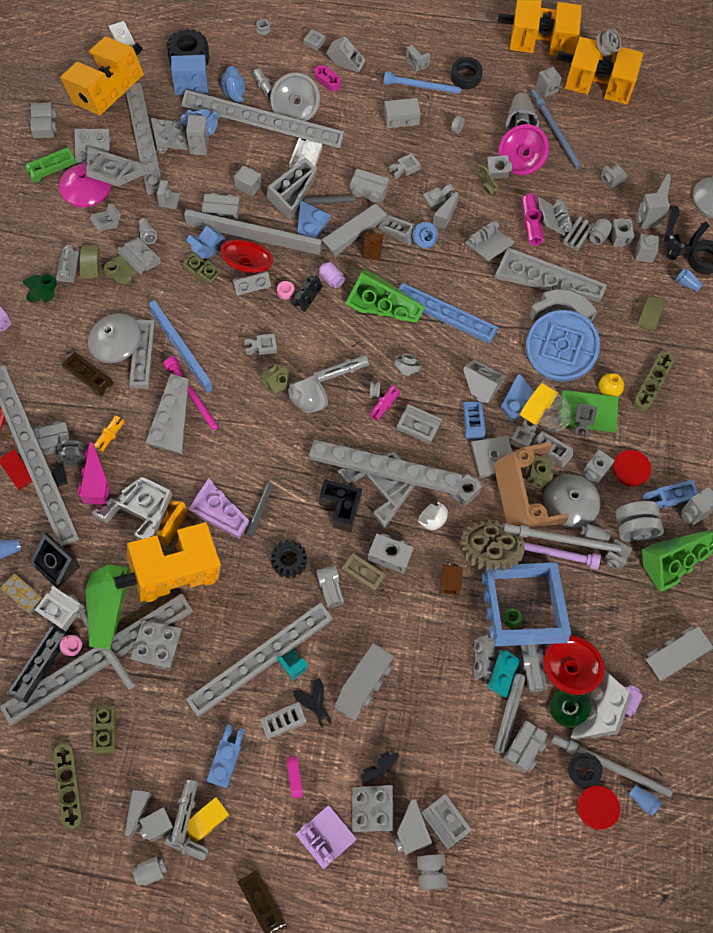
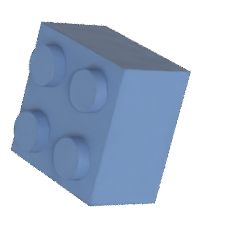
(189, 74)

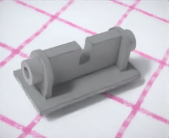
(67, 264)
(251, 283)
(483, 649)

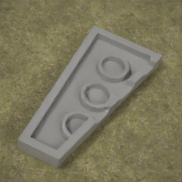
(169, 422)

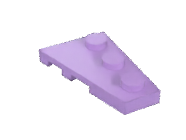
(217, 510)

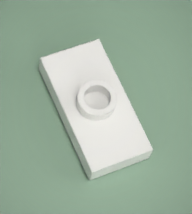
(121, 33)

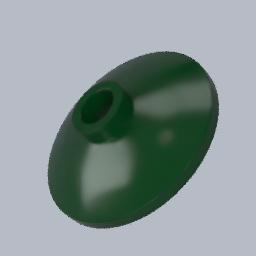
(563, 702)

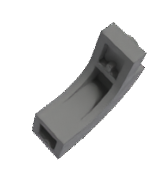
(562, 300)

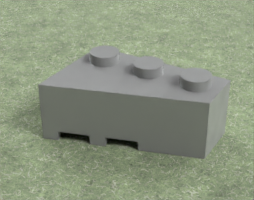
(678, 653)
(363, 681)

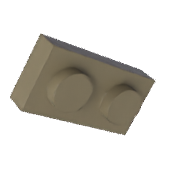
(363, 572)

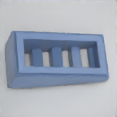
(475, 418)

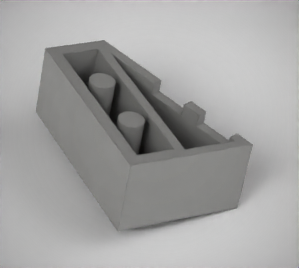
(292, 187)

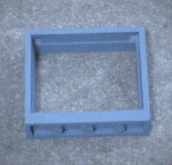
(527, 636)

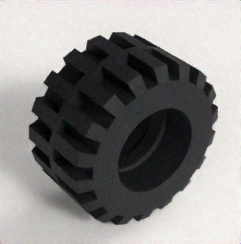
(188, 43)

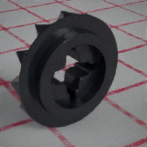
(591, 777)

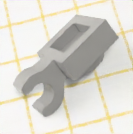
(436, 198)

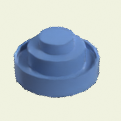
(425, 235)

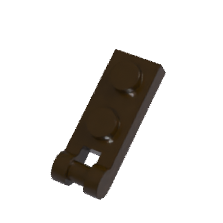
(87, 373)
(261, 902)

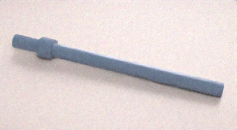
(541, 105)

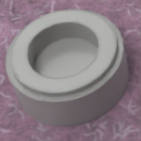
(457, 124)

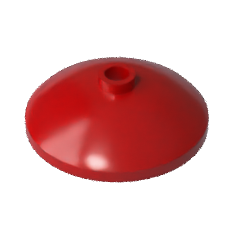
(246, 256)
(581, 659)

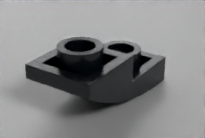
(384, 763)

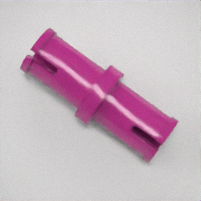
(384, 403)

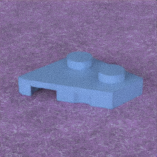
(311, 220)
(516, 398)

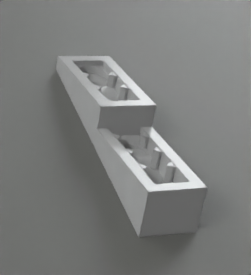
(349, 232)

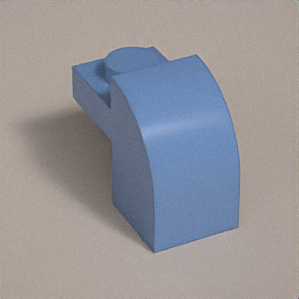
(207, 243)

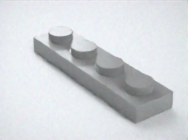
(142, 356)

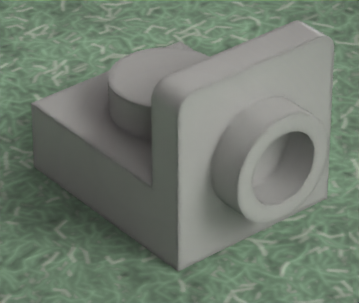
(415, 59)
(613, 176)
(166, 197)
(615, 559)

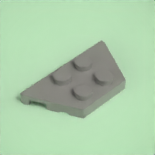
(112, 168)
(608, 710)

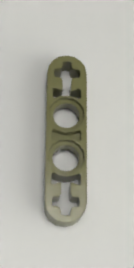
(654, 381)
(71, 785)

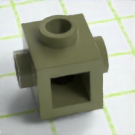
(276, 378)
(539, 471)

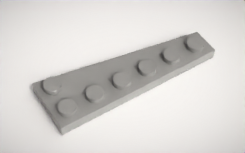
(534, 272)

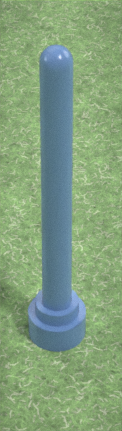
(390, 78)

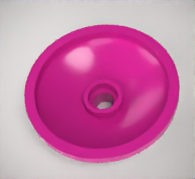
(523, 139)
(82, 190)

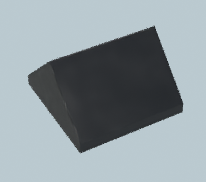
(53, 561)

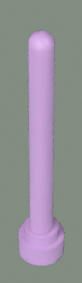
(591, 560)

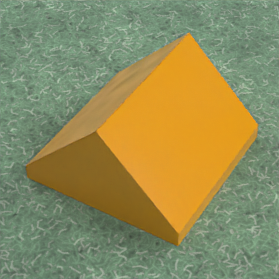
(171, 521)

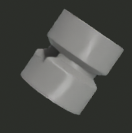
(432, 872)

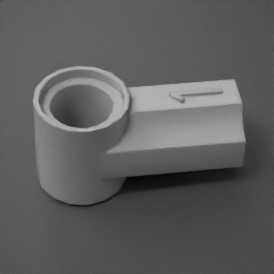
(329, 581)

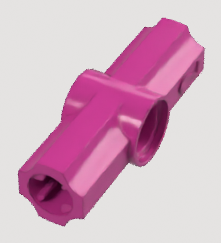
(532, 219)

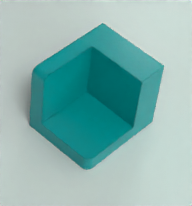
(292, 664)

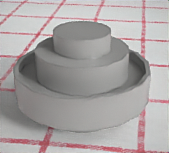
(407, 364)

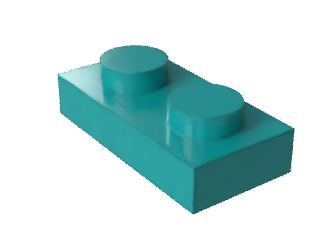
(503, 673)

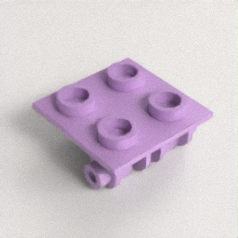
(326, 837)

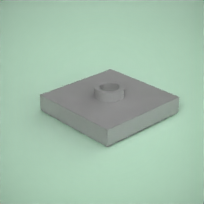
(487, 452)

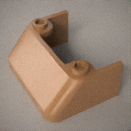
(513, 491)

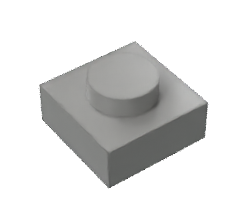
(314, 40)

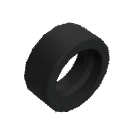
(466, 82)
(695, 263)

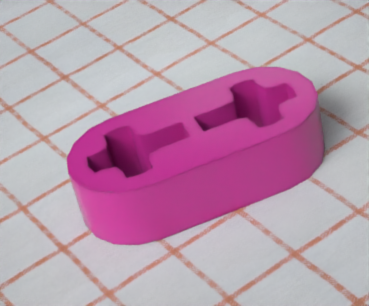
(326, 79)
(294, 777)

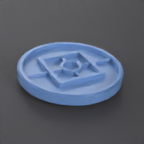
(563, 345)

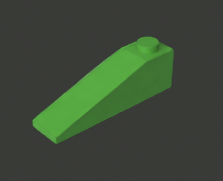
(104, 605)

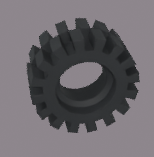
(287, 547)

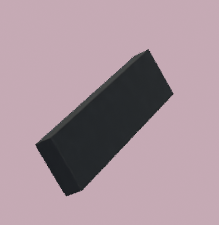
(38, 664)

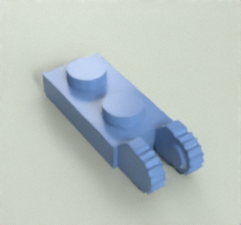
(673, 494)
(225, 759)

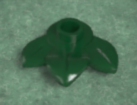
(39, 289)

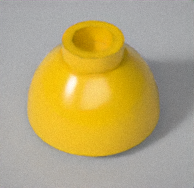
(611, 385)

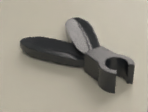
(316, 703)

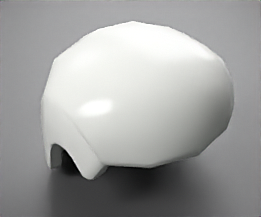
(433, 516)

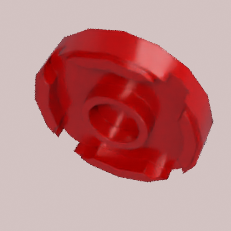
(631, 468)
(598, 807)

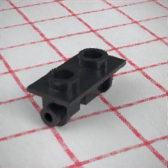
(310, 289)

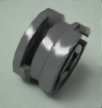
(70, 452)

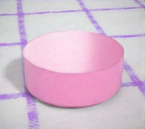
(285, 290)
(70, 645)

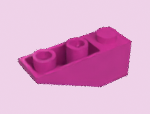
(95, 484)

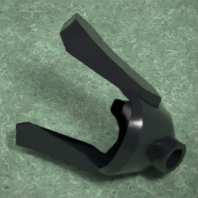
(672, 243)

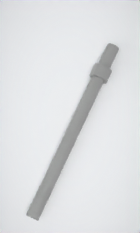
(525, 531)
(82, 613)
(573, 748)

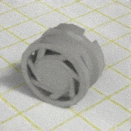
(608, 42)

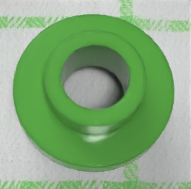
(515, 613)

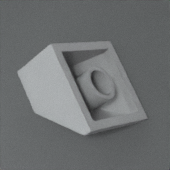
(482, 380)
(412, 831)

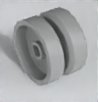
(639, 521)

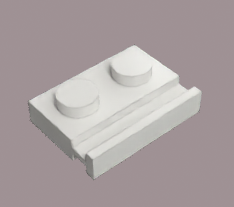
(307, 149)

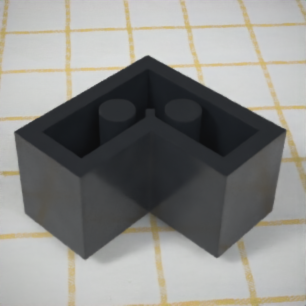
(343, 499)

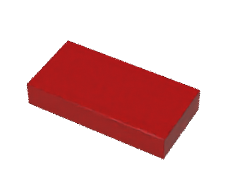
(15, 469)

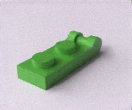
(50, 164)

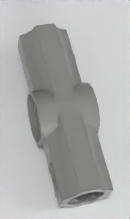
(532, 662)

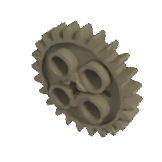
(491, 546)

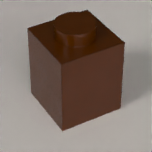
(373, 246)
(451, 579)

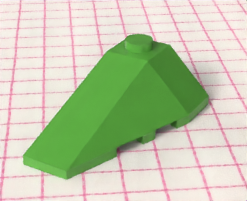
(380, 297)
(674, 557)

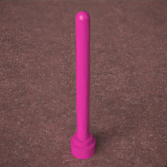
(172, 365)

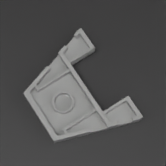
(393, 491)
(142, 500)

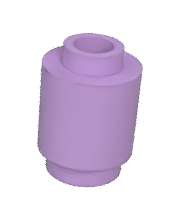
(331, 274)
(634, 702)

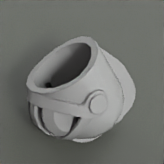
(308, 394)

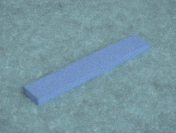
(451, 315)
(180, 346)

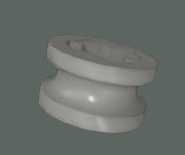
(263, 30)
(374, 389)

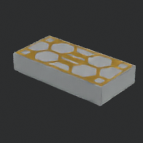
(21, 593)

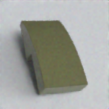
(89, 262)
(200, 269)
(651, 313)
(104, 729)

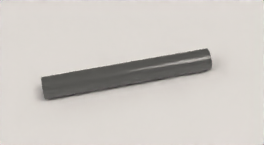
(331, 199)
(259, 509)

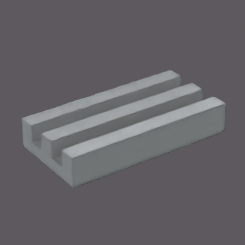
(584, 224)

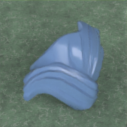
(233, 84)
(212, 119)

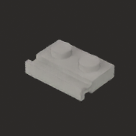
(139, 255)
(419, 424)
(59, 608)
(446, 821)

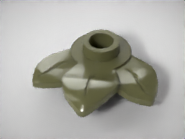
(488, 182)
(119, 270)

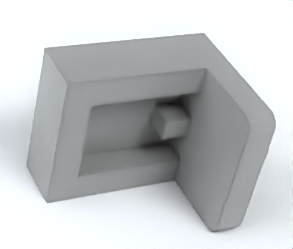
(107, 219)

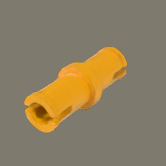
(108, 433)

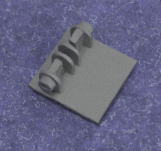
(169, 134)
(93, 138)
(555, 216)
(489, 241)
(156, 644)
(372, 808)

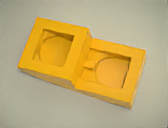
(538, 402)
(206, 819)

